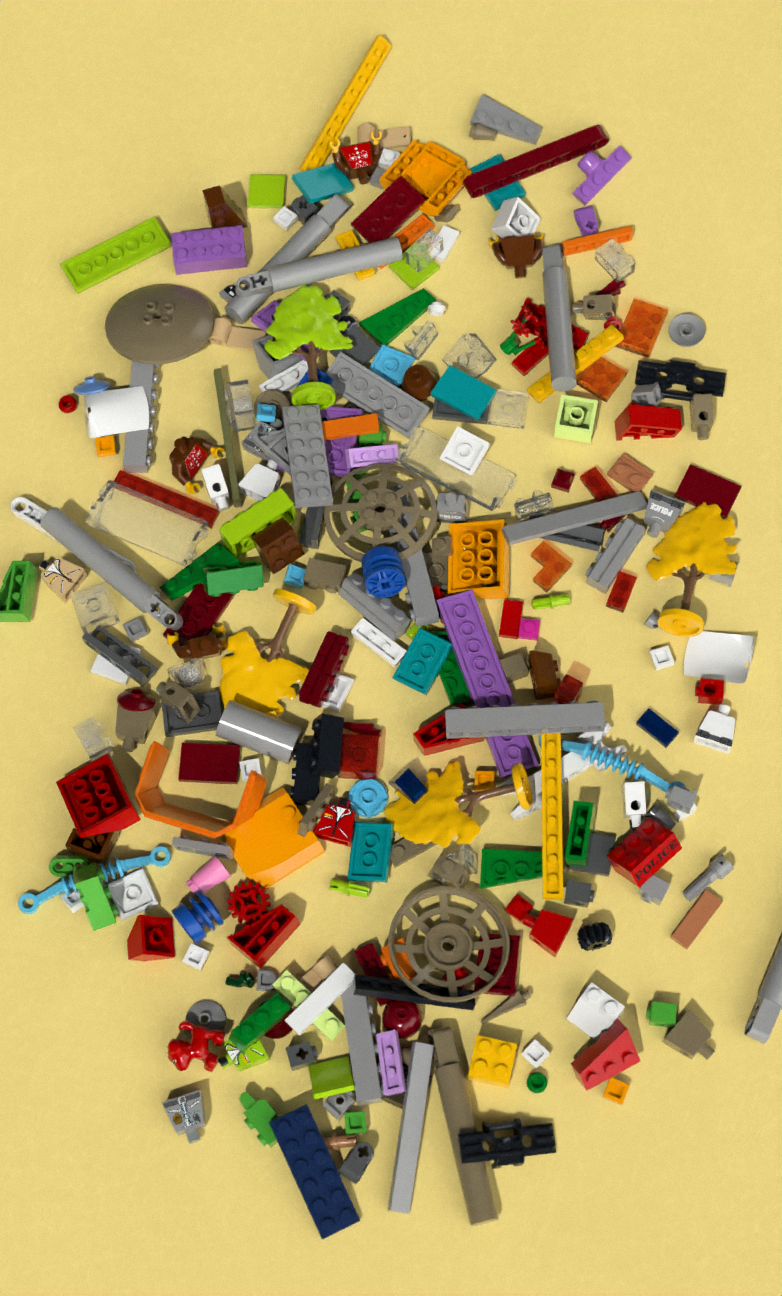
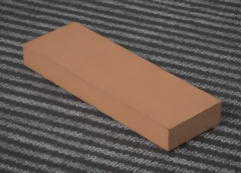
(696, 919)

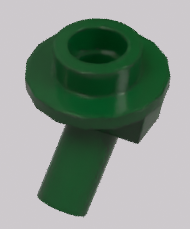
(245, 979)

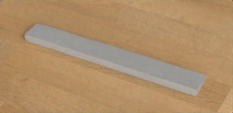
(574, 518)
(410, 1128)

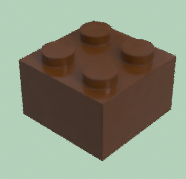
(278, 545)

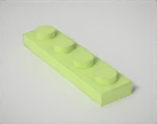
(296, 994)

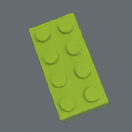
(238, 532)

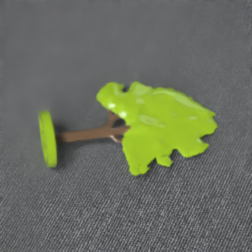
(308, 320)

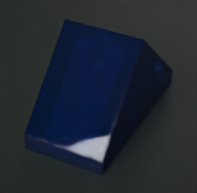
(408, 785)

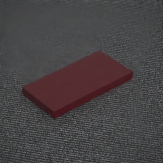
(388, 211)
(200, 613)

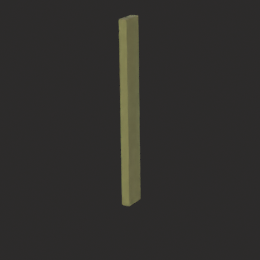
(227, 438)

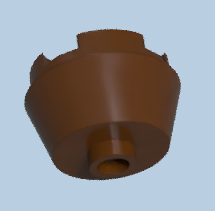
(418, 382)

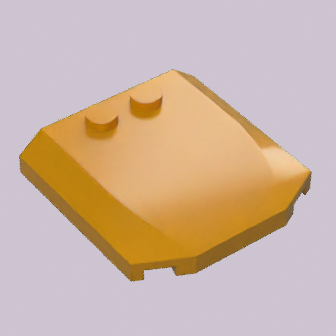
(431, 171)
(269, 842)

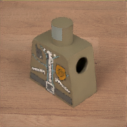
(603, 306)
(701, 415)
(178, 700)
(449, 872)

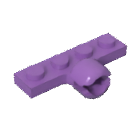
(599, 172)

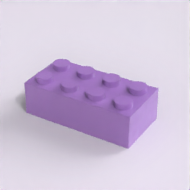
(209, 250)

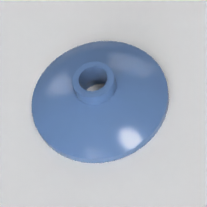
(91, 386)

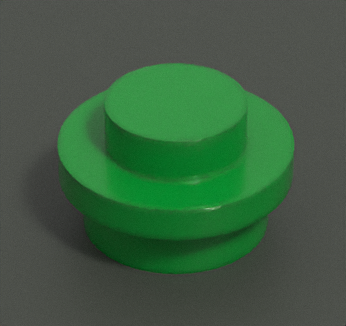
(536, 1082)

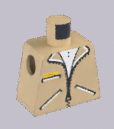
(62, 577)

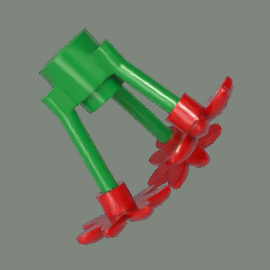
(510, 344)

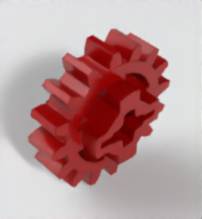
(246, 897)

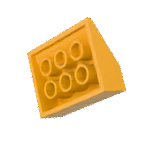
(479, 559)

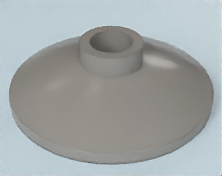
(686, 323)
(207, 1008)

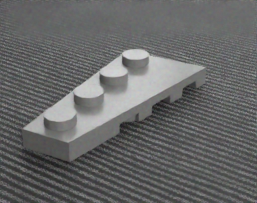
(505, 121)

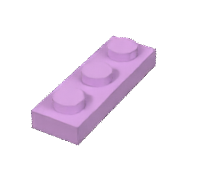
(371, 455)
(391, 1062)

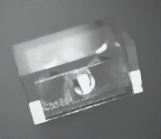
(424, 250)
(615, 260)
(93, 740)

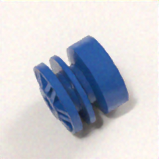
(383, 572)
(197, 916)

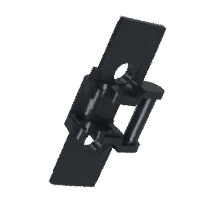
(683, 374)
(506, 1149)

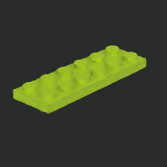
(115, 255)

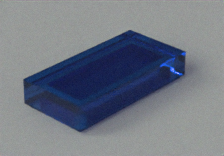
(657, 728)

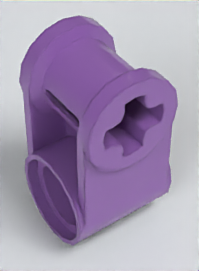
(586, 220)

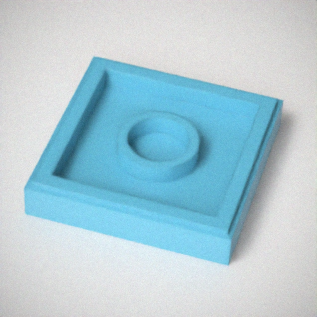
(391, 364)

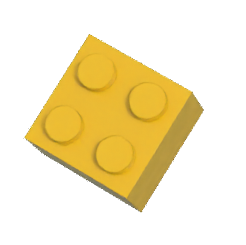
(492, 1061)

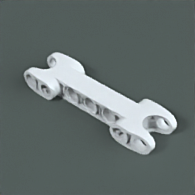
(570, 767)

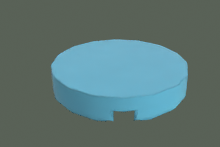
(368, 798)

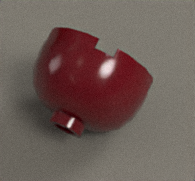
(403, 1017)

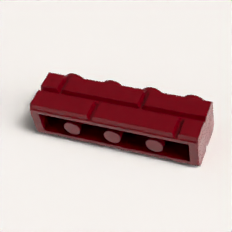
(324, 669)

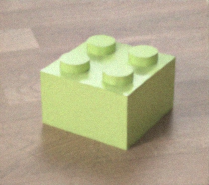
(576, 418)

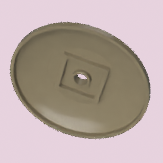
(179, 333)

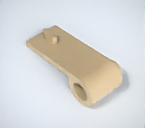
(389, 137)
(235, 337)
(316, 976)

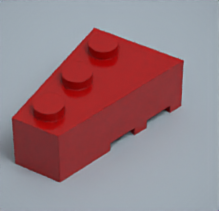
(648, 421)

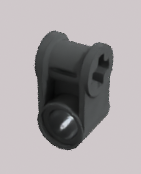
(354, 1165)

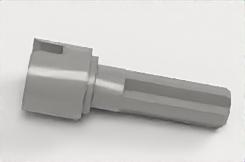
(717, 869)

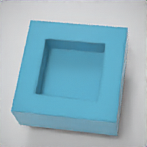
(266, 412)
(294, 576)

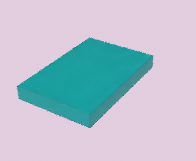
(322, 183)
(497, 197)
(463, 392)
(422, 661)
(370, 852)

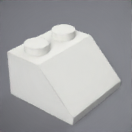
(515, 219)
(595, 1012)

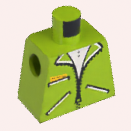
(251, 1057)

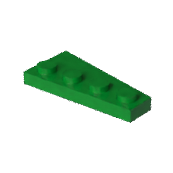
(396, 318)
(192, 574)
(452, 677)
(509, 867)

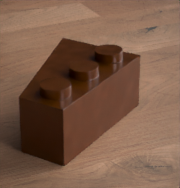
(221, 209)

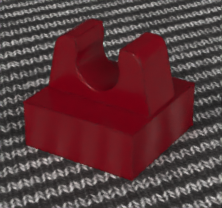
(563, 480)

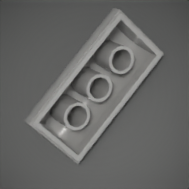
(258, 731)

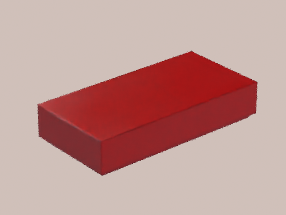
(510, 619)

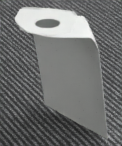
(116, 411)
(719, 656)

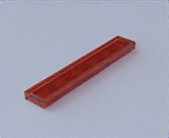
(168, 497)

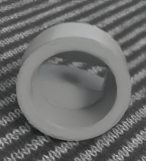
(652, 621)

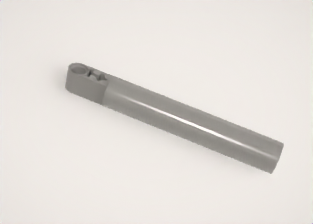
(295, 249)
(321, 267)
(558, 319)
(109, 567)
(768, 1001)

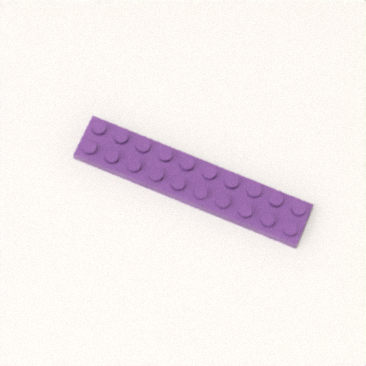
(483, 675)

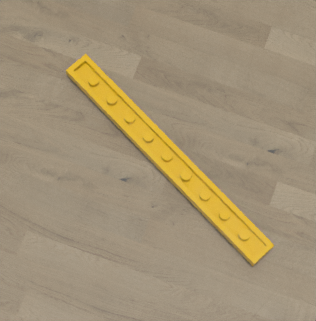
(346, 104)
(551, 817)

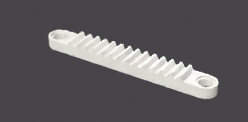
(33, 515)

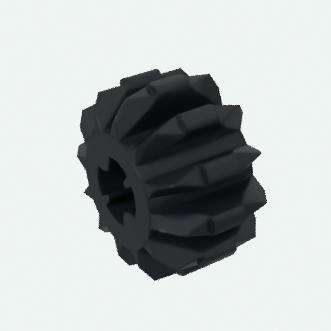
(594, 936)

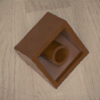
(543, 674)

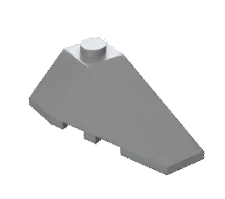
(267, 363)

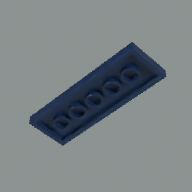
(314, 1171)

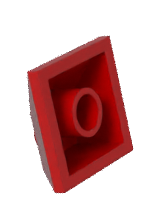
(151, 939)

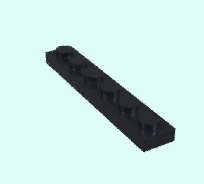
(399, 991)

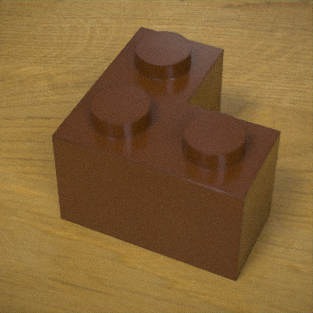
(95, 847)

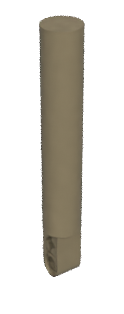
(459, 1120)

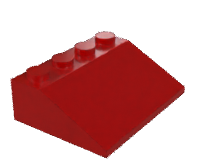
(98, 798)

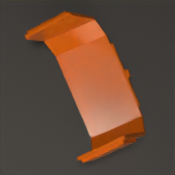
(155, 808)

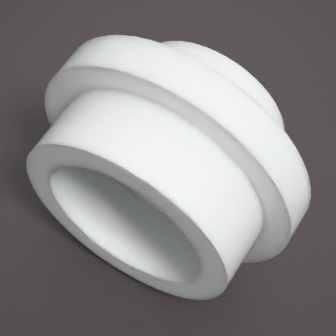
(436, 309)

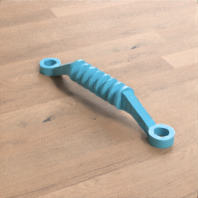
(639, 772)
(120, 866)

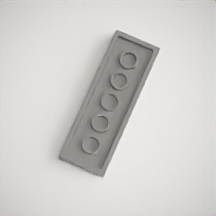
(376, 395)
(307, 456)

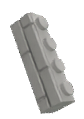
(615, 555)
(376, 609)

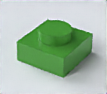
(355, 1122)

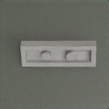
(203, 847)

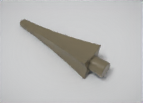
(512, 1003)

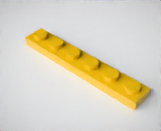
(583, 358)

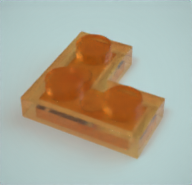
(553, 566)

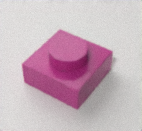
(529, 629)

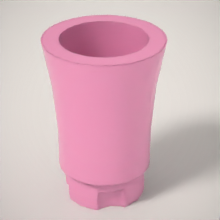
(208, 876)

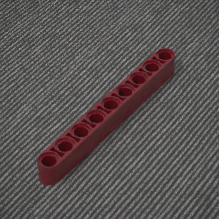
(535, 161)

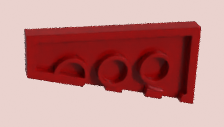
(579, 336)

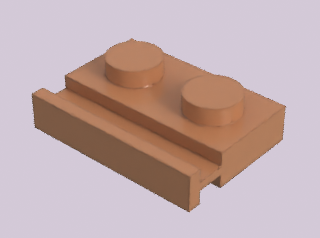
(630, 474)

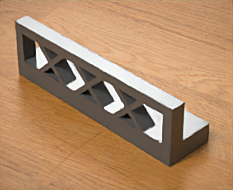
(313, 525)
(585, 536)
(117, 659)

